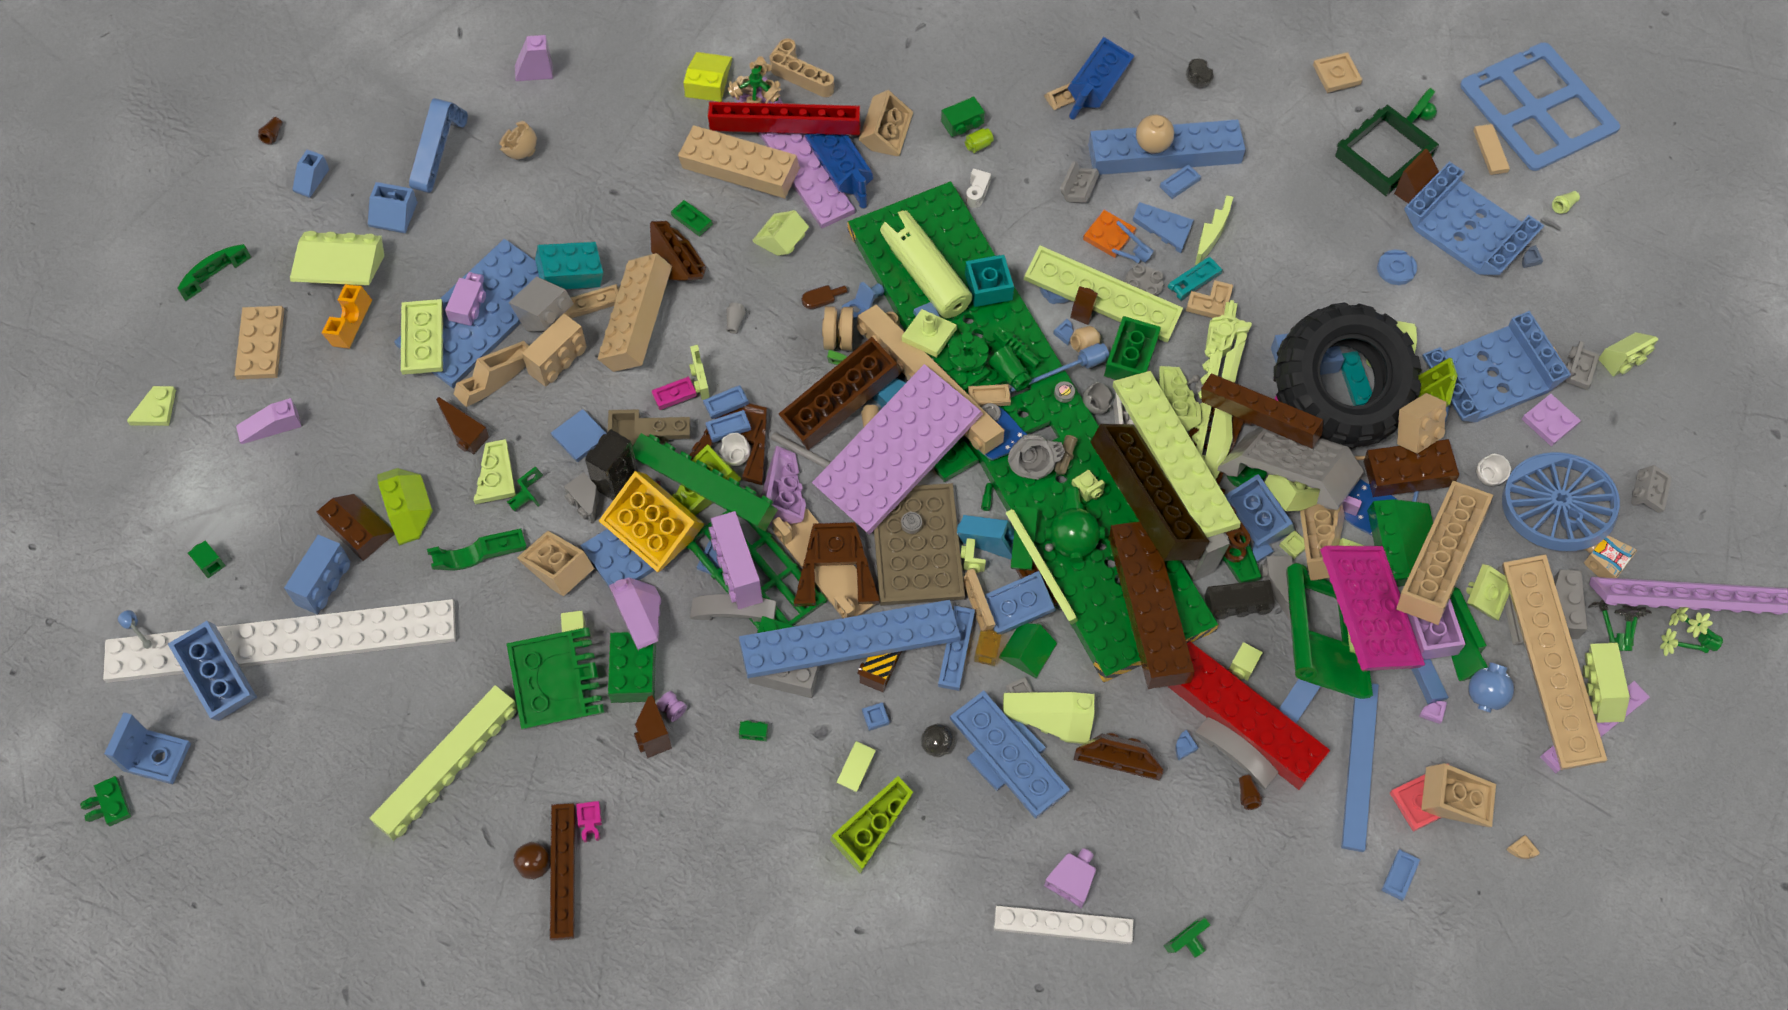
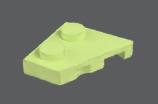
(698, 371)
(154, 408)

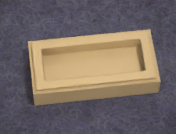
(993, 394)

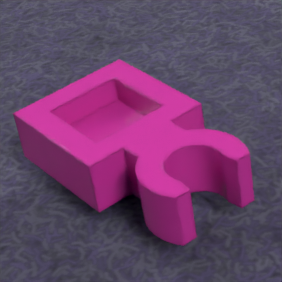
(589, 816)

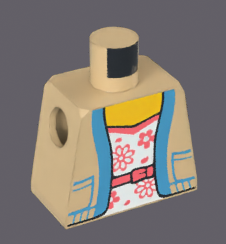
(1609, 557)

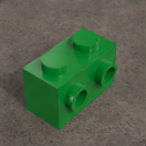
(962, 116)

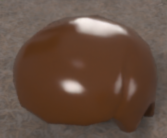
(531, 860)

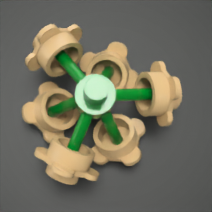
(750, 84)

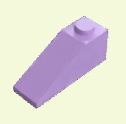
(269, 421)

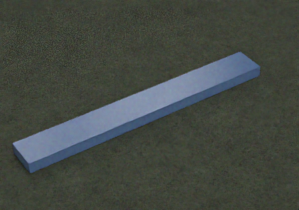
(1359, 772)

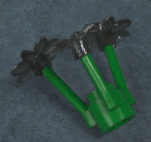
(1631, 613)

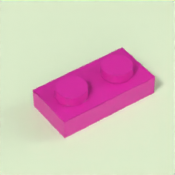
(674, 393)

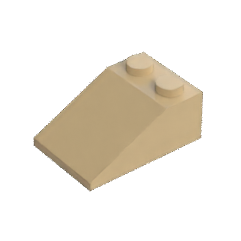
(556, 562)
(1458, 795)

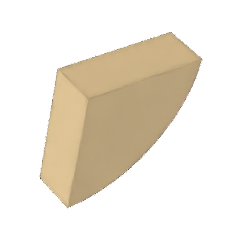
(1523, 849)

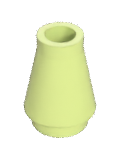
(1564, 202)

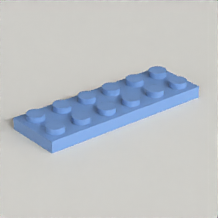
(1009, 754)

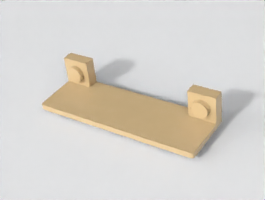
(834, 581)

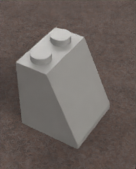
(540, 304)

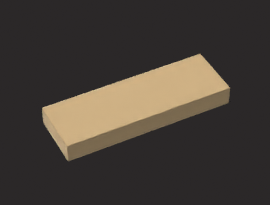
(1491, 149)
(593, 301)
(978, 601)

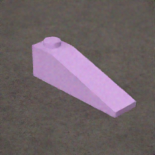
(784, 487)
(639, 609)

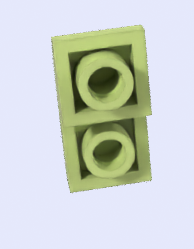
(856, 766)

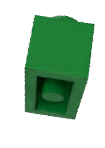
(753, 731)

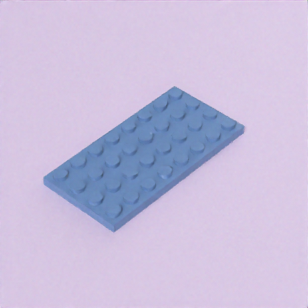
(505, 275)

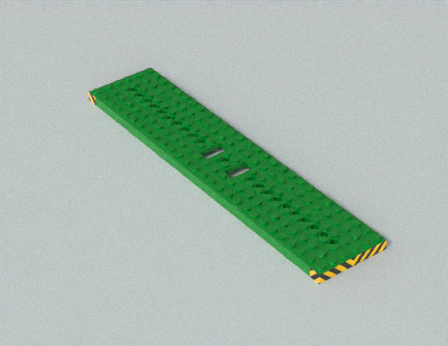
(1089, 584)

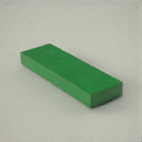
(1020, 556)

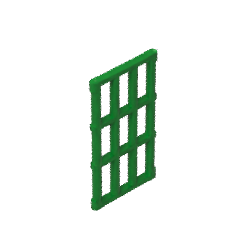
(776, 580)

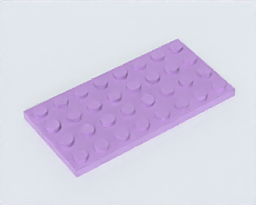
(897, 448)

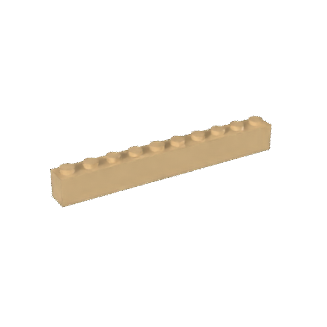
(875, 323)

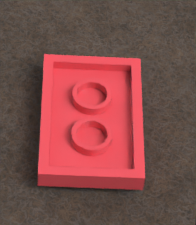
(1409, 801)

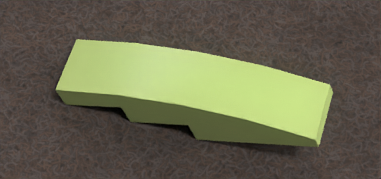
(1212, 232)

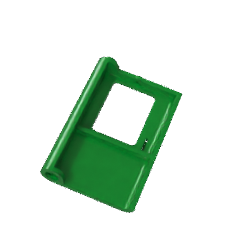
(1317, 656)

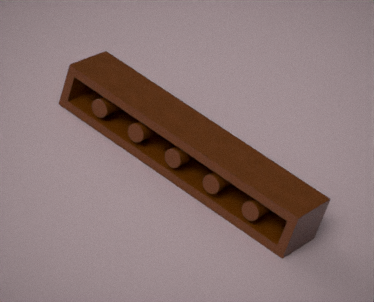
(1262, 410)

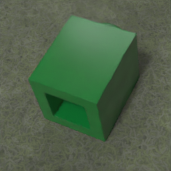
(206, 559)

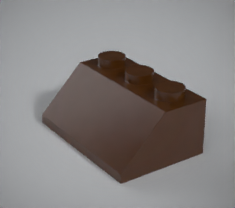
(355, 524)

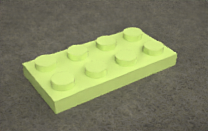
(422, 336)

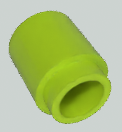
(979, 140)

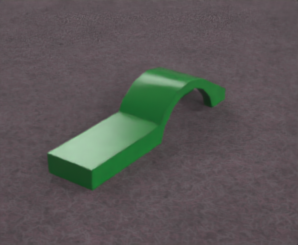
(483, 548)

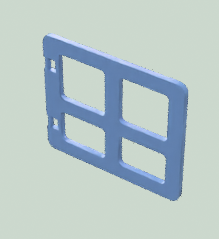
(1538, 108)

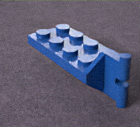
(1098, 75)
(842, 164)

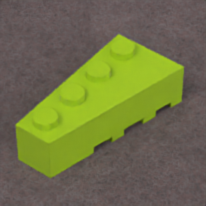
(869, 826)

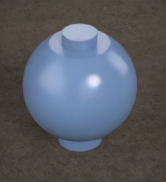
(1491, 688)

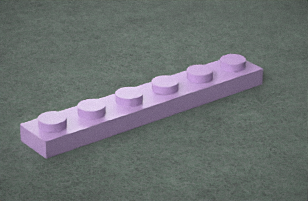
(1637, 698)

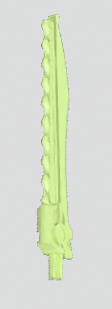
(1220, 337)

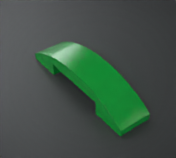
(210, 266)

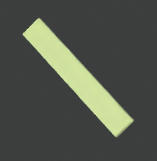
(1042, 566)

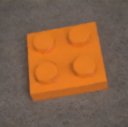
(1106, 233)

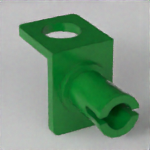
(525, 495)

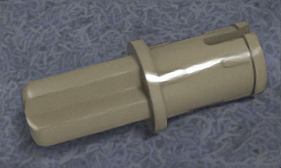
(1068, 445)

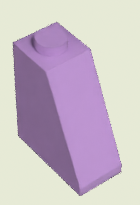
(534, 60)

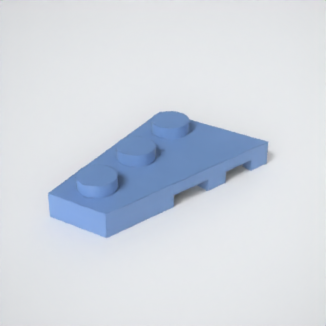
(1167, 225)

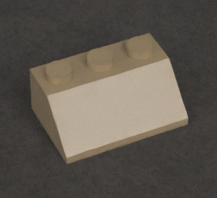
(886, 124)

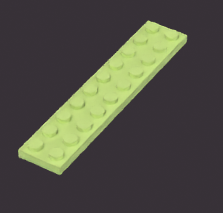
(1176, 453)

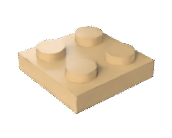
(1337, 72)

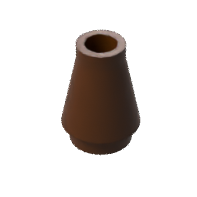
(269, 132)
(1249, 794)

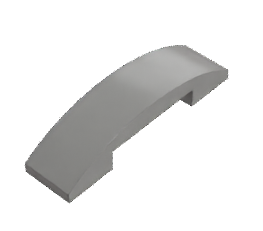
(721, 606)
(1238, 750)

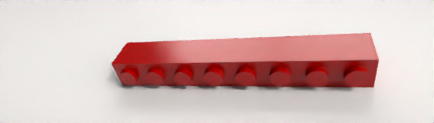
(784, 118)

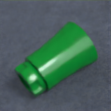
(1010, 368)

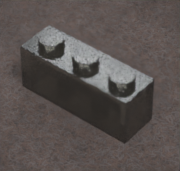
(1240, 599)

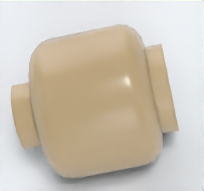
(1084, 338)

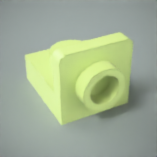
(1088, 486)

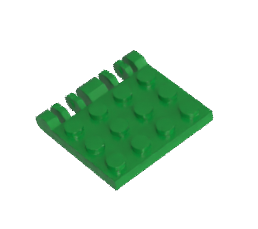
(550, 679)

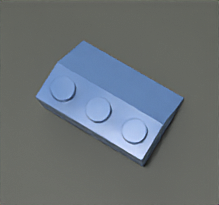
(1260, 512)

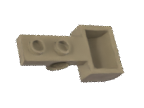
(631, 425)

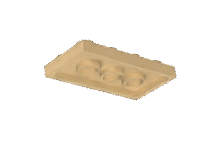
(259, 342)

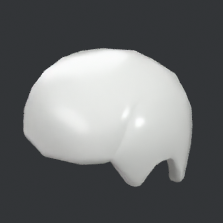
(735, 449)
(1493, 470)

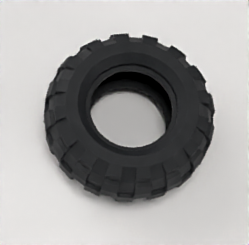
(1379, 342)

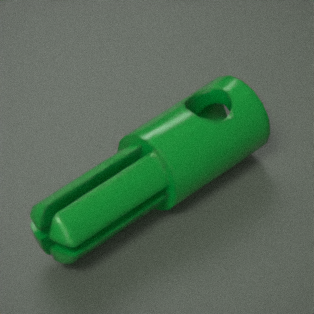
(986, 499)

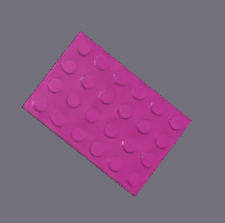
(1369, 607)

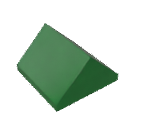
(1029, 648)

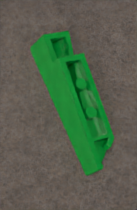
(1470, 657)

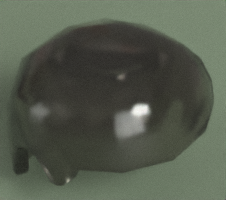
(1199, 73)
(938, 740)

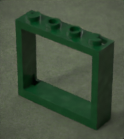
(1368, 171)

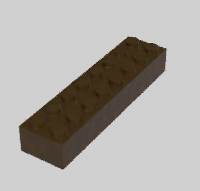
(1149, 492)

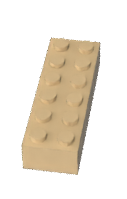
(739, 161)
(634, 312)

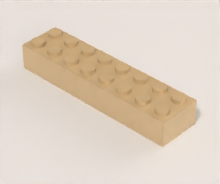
(1444, 553)

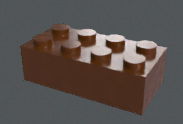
(1403, 471)

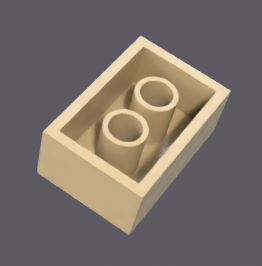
(554, 350)

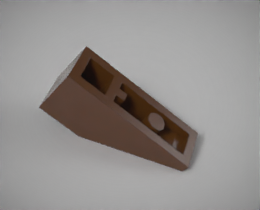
(467, 431)

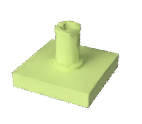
(929, 333)
(1488, 592)

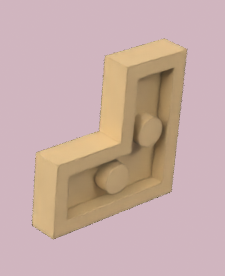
(1211, 305)

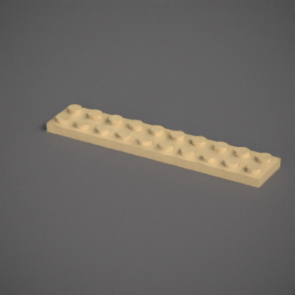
(1554, 663)

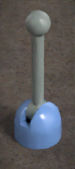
(129, 621)

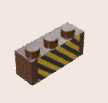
(878, 670)

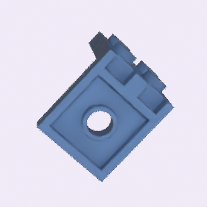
(135, 750)

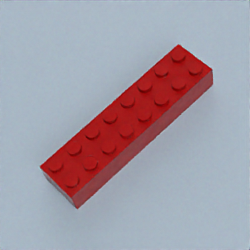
(1234, 704)

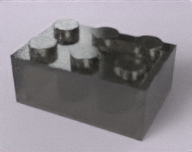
(611, 463)

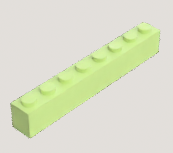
(444, 763)

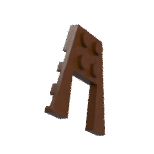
(756, 436)
(835, 546)

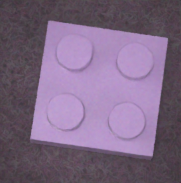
(1551, 420)

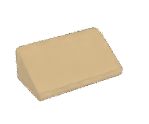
(1059, 97)

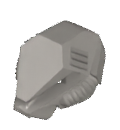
(1034, 456)

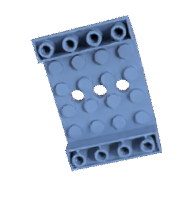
(1449, 204)
(1519, 356)

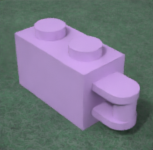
(466, 299)

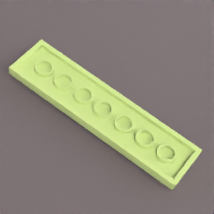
(1114, 296)

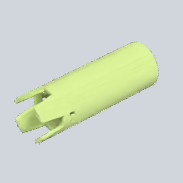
(928, 267)

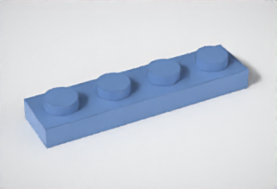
(956, 651)

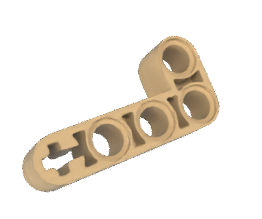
(798, 72)

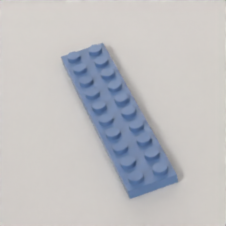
(848, 638)

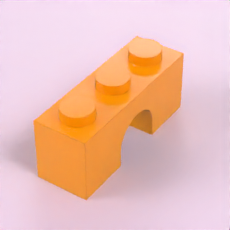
(354, 304)

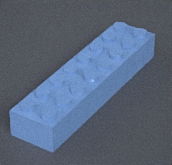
(1193, 144)

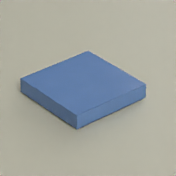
(578, 435)

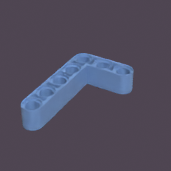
(432, 142)

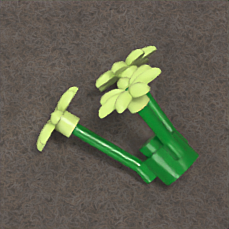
(1707, 638)

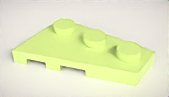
(496, 474)

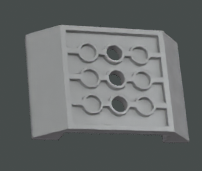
(1324, 467)

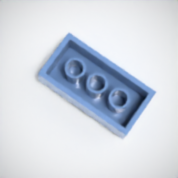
(212, 670)

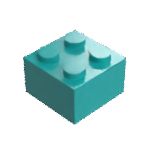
(989, 280)

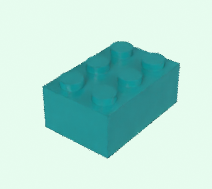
(570, 264)

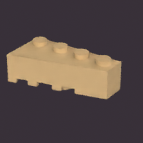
(1320, 529)

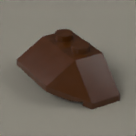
(676, 251)
(1120, 755)

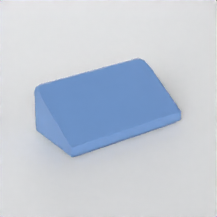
(1430, 682)

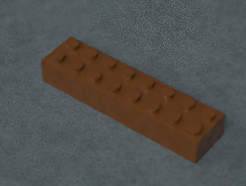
(1150, 607)

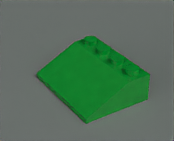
(1401, 531)

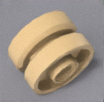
(838, 328)

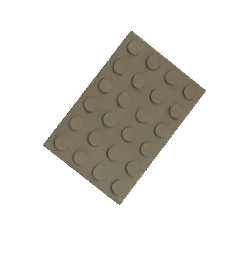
(924, 563)

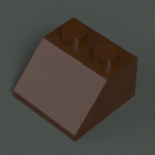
(1416, 176)
(651, 731)

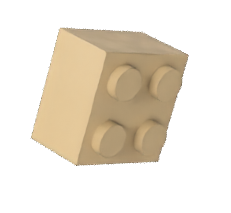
(1421, 423)

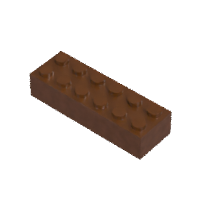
(840, 393)

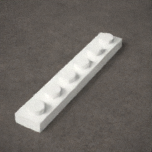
(1063, 925)

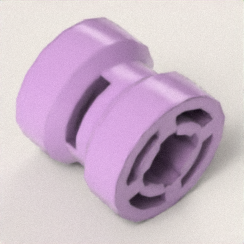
(671, 706)

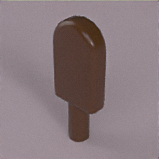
(821, 296)

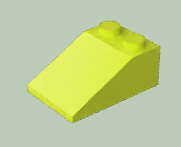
(707, 76)

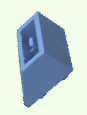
(391, 207)

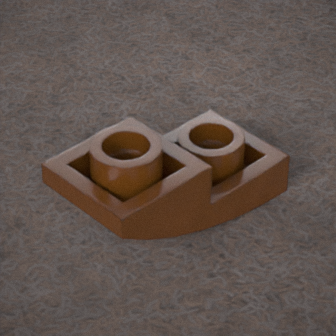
(1083, 305)

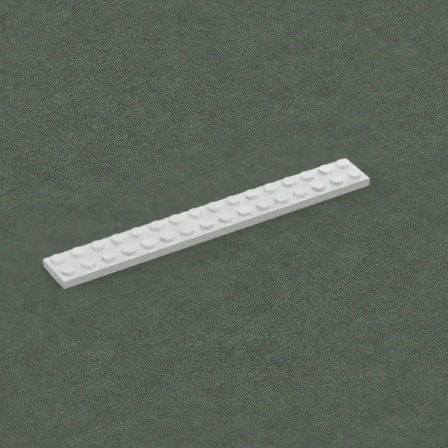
(293, 639)

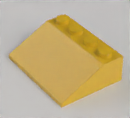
(650, 521)

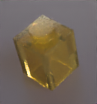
(987, 647)

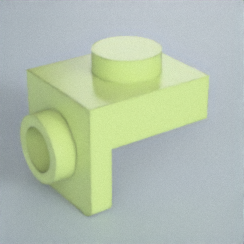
(967, 553)

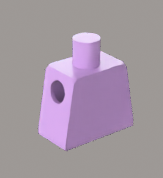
(1072, 877)

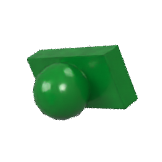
(1423, 107)

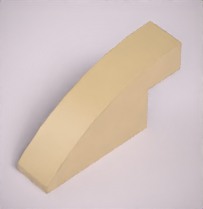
(491, 373)

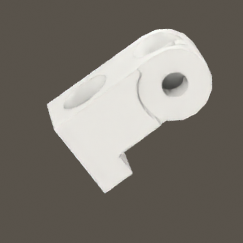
(980, 183)

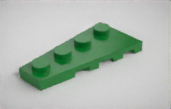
(1247, 568)

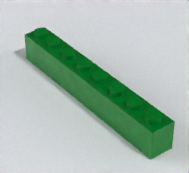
(703, 481)

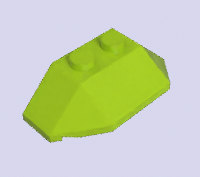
(1439, 381)
(405, 503)

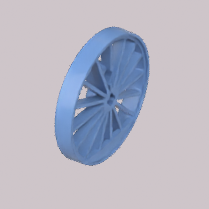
(1561, 502)

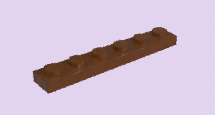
(562, 872)

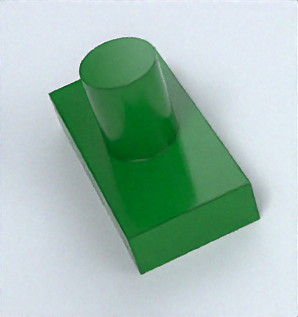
(1188, 938)

